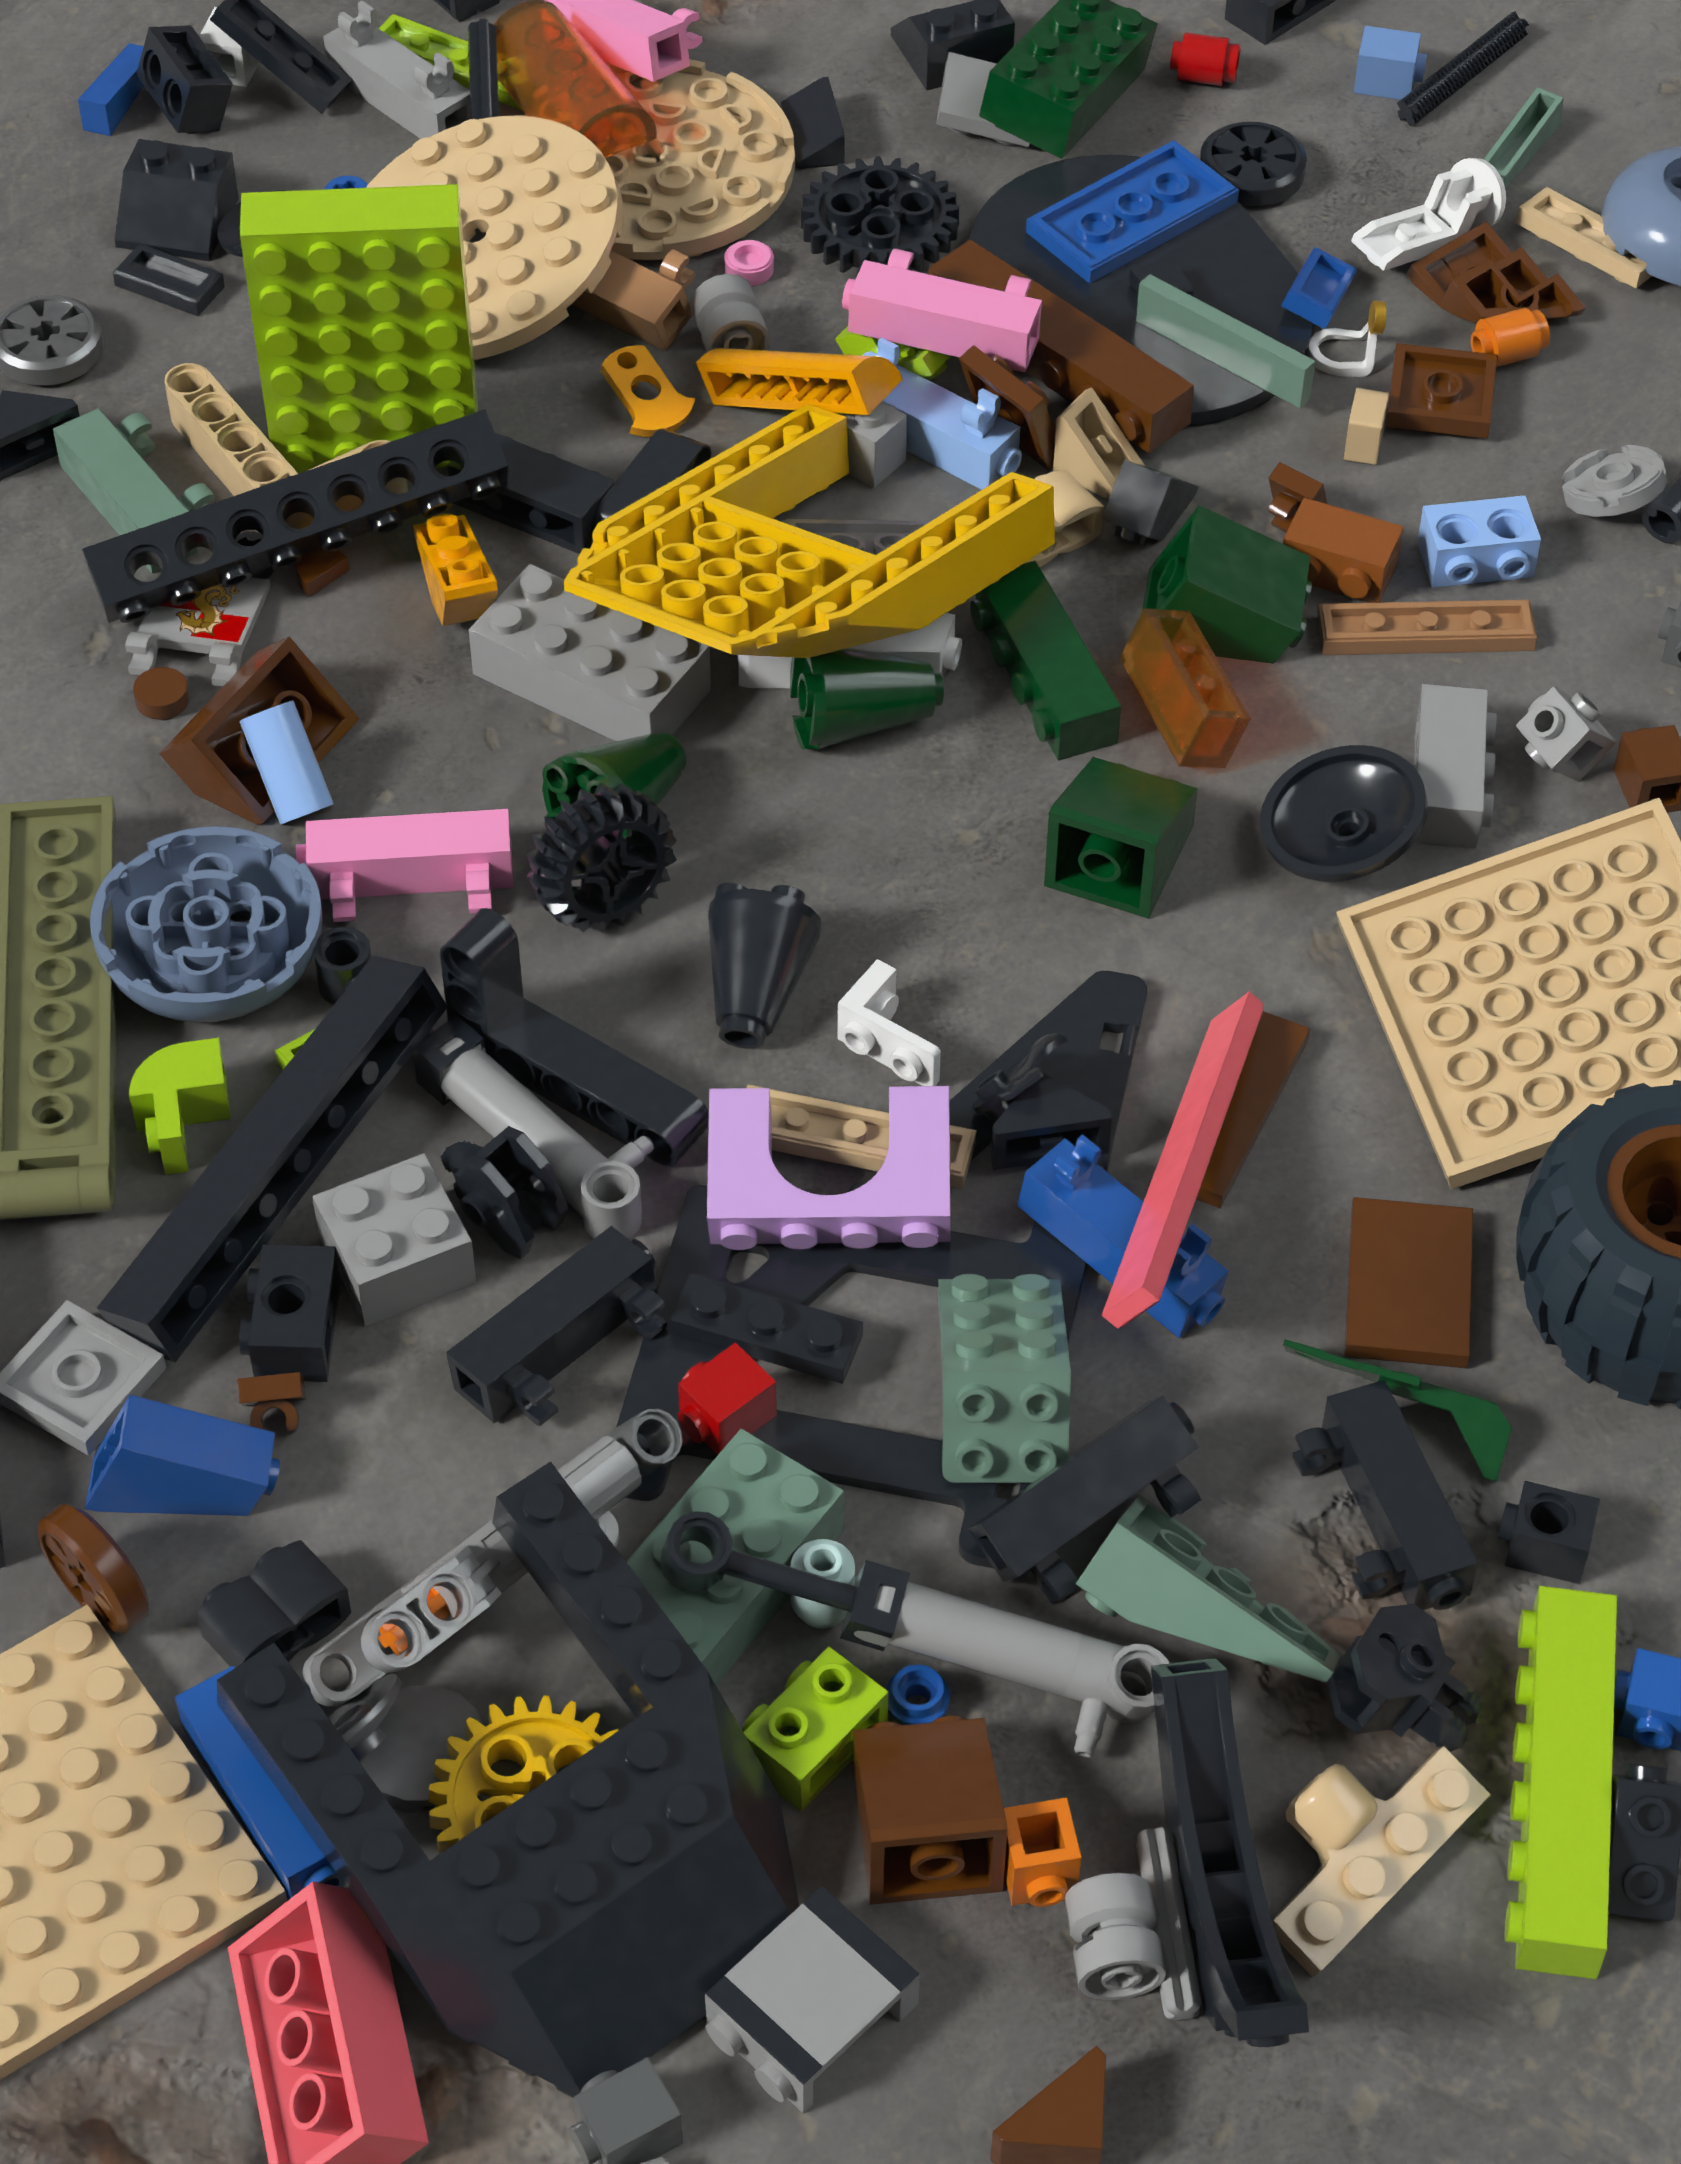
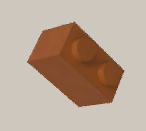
(1346, 549)

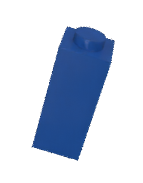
(180, 1463)

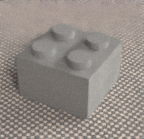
(395, 1239)

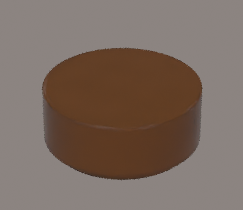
(161, 693)

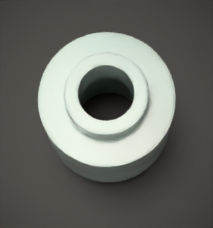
(828, 1560)

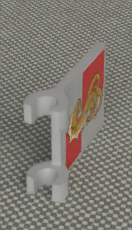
(211, 624)

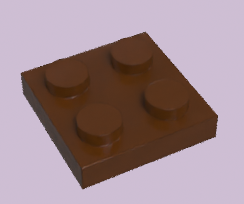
(1441, 390)
(1020, 402)

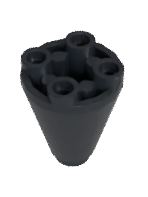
(757, 957)

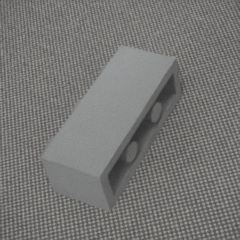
(1454, 763)

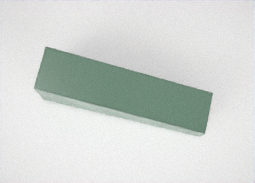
(1526, 134)

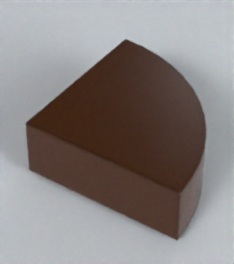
(320, 569)

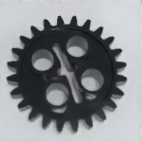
(877, 210)

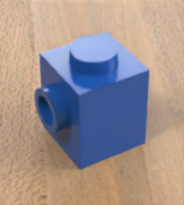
(1650, 1700)

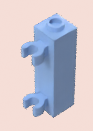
(951, 430)

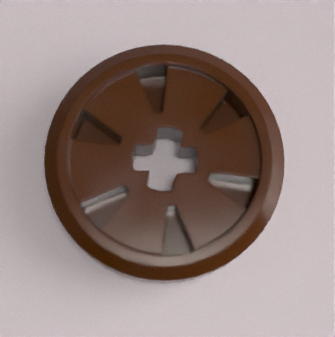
(93, 1568)

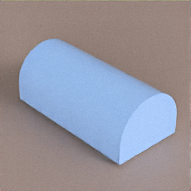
(286, 762)

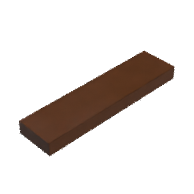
(1263, 1077)

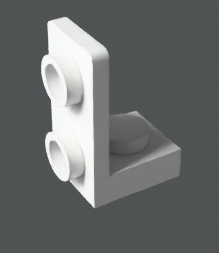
(867, 1028)

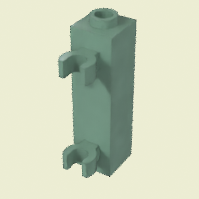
(115, 478)

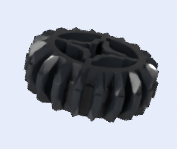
(590, 846)

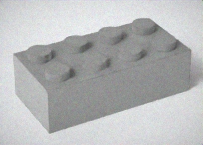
(588, 659)

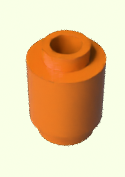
(1512, 335)

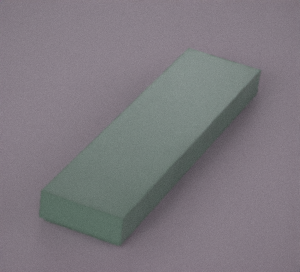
(1225, 341)

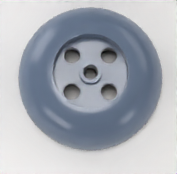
(1645, 212)
(177, 929)

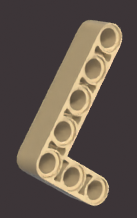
(233, 443)

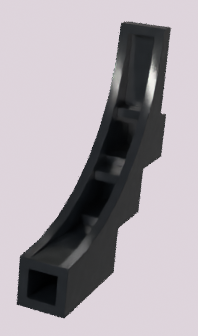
(1239, 1954)

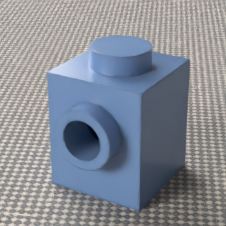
(1389, 63)

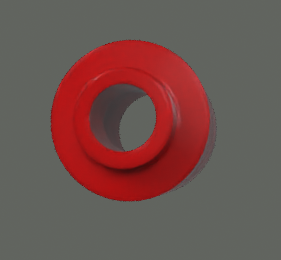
(1205, 59)

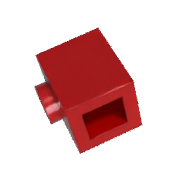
(725, 1397)

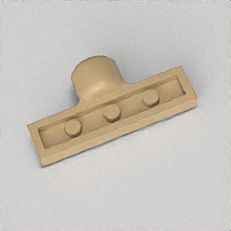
(1367, 1849)

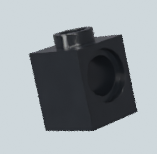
(1561, 1511)

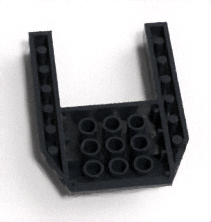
(604, 1895)

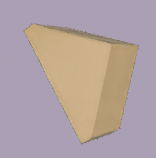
(1091, 444)

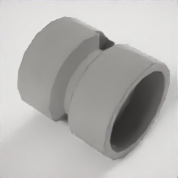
(729, 314)
(1115, 1938)

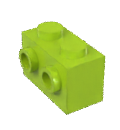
(810, 1727)

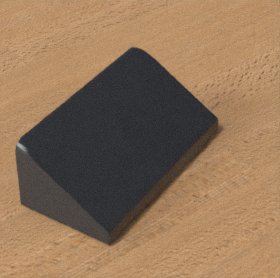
(815, 125)

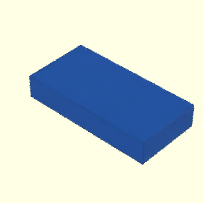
(1319, 287)

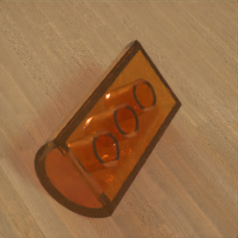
(564, 80)

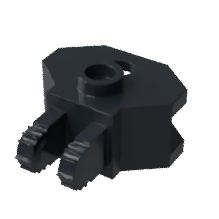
(506, 1188)
(1402, 1681)

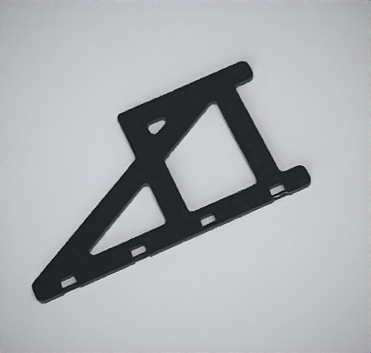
(858, 1453)

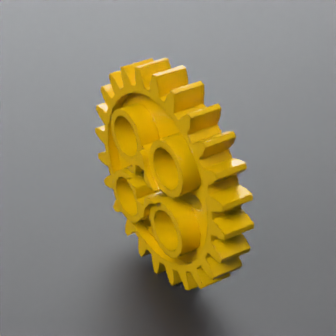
(534, 1740)

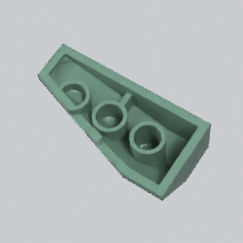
(1159, 1579)

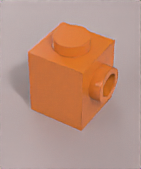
(1041, 1853)

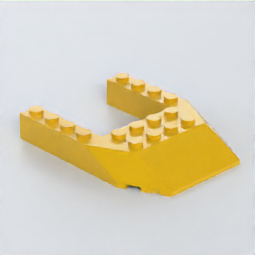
(730, 576)

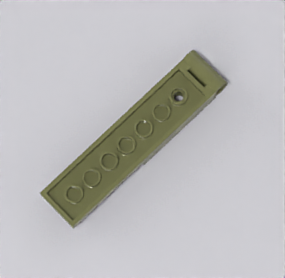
(56, 1010)

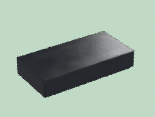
(168, 279)

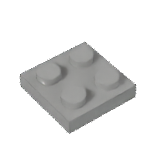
(77, 1376)

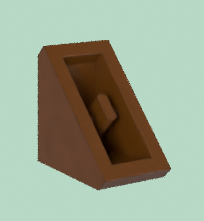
(1060, 2122)

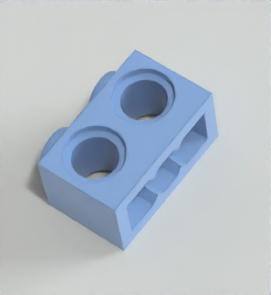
(1478, 541)

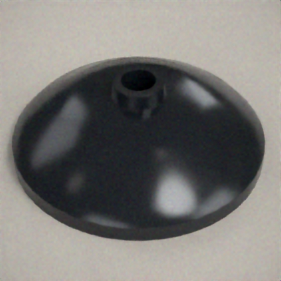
(1343, 813)

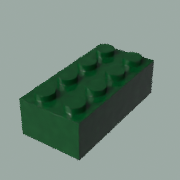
(1067, 72)

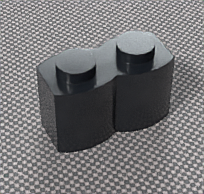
(283, 1601)

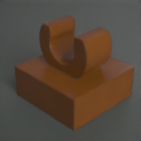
(1288, 491)
(270, 1393)

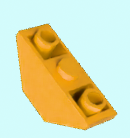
(455, 569)

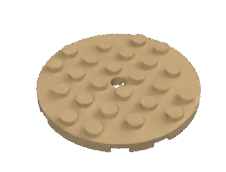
(719, 168)
(545, 216)

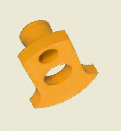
(634, 365)

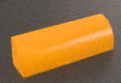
(797, 378)

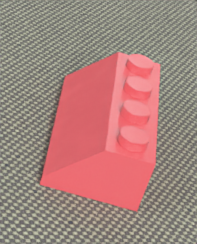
(326, 2035)

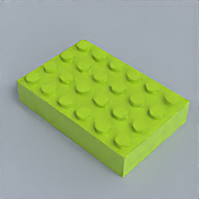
(358, 315)

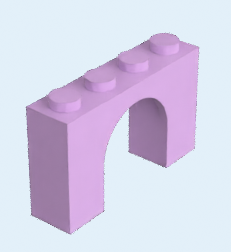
(901, 1203)

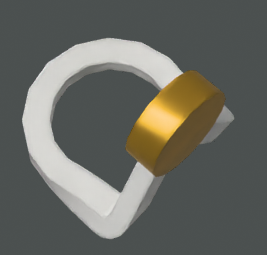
(1374, 326)

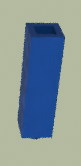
(1095, 1221)
(250, 1792)

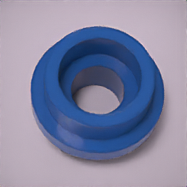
(917, 1681)

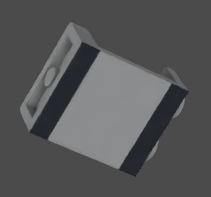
(807, 1996)

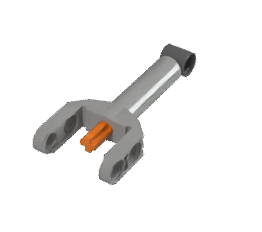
(483, 1565)

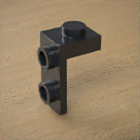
(1644, 1843)

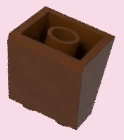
(929, 1810)

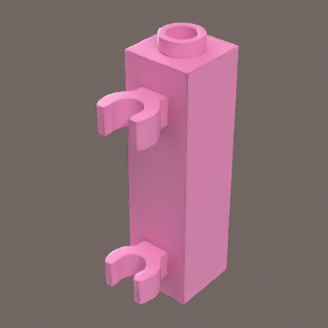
(634, 34)
(942, 312)
(409, 857)

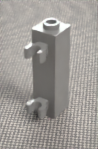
(395, 78)

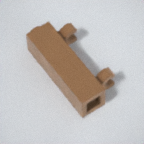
(641, 300)

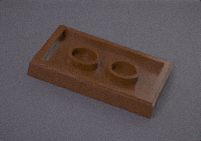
(1409, 1282)

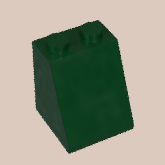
(1235, 584)
(1117, 835)

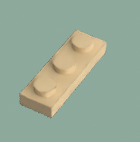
(1579, 233)

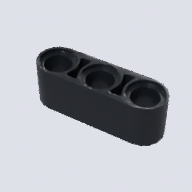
(657, 464)

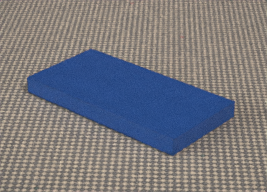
(1132, 211)

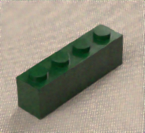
(1047, 663)

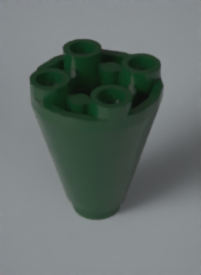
(641, 763)

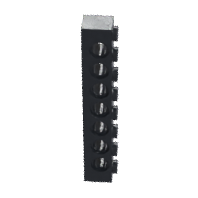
(314, 492)

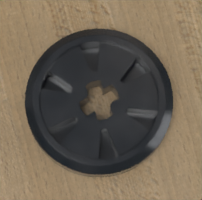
(1257, 160)

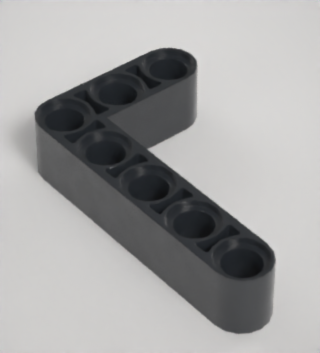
(555, 1057)

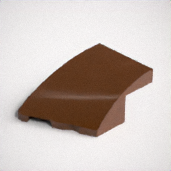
(1483, 278)

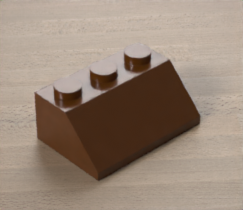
(213, 750)

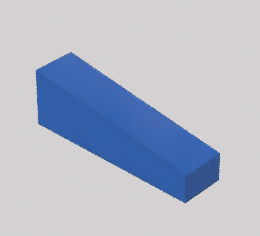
(112, 93)

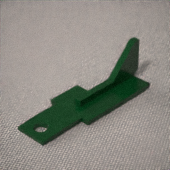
(1478, 1419)

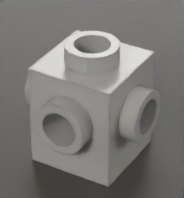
(1565, 733)

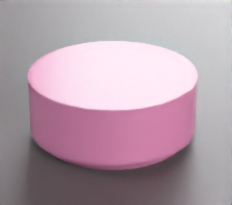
(750, 260)

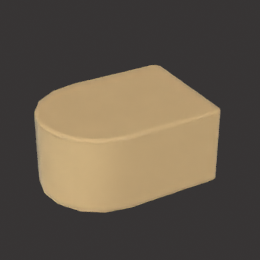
(1366, 426)

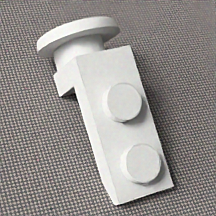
(1455, 205)

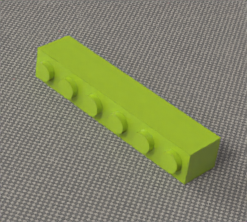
(1565, 1783)

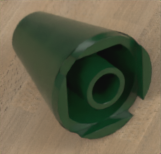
(859, 694)

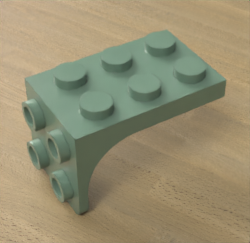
(1003, 1378)

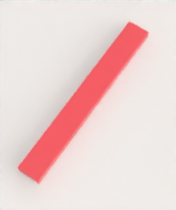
(1183, 1162)

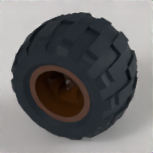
(1606, 1244)

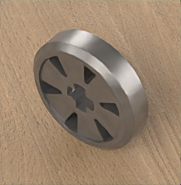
(71, 337)

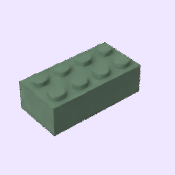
(770, 1513)

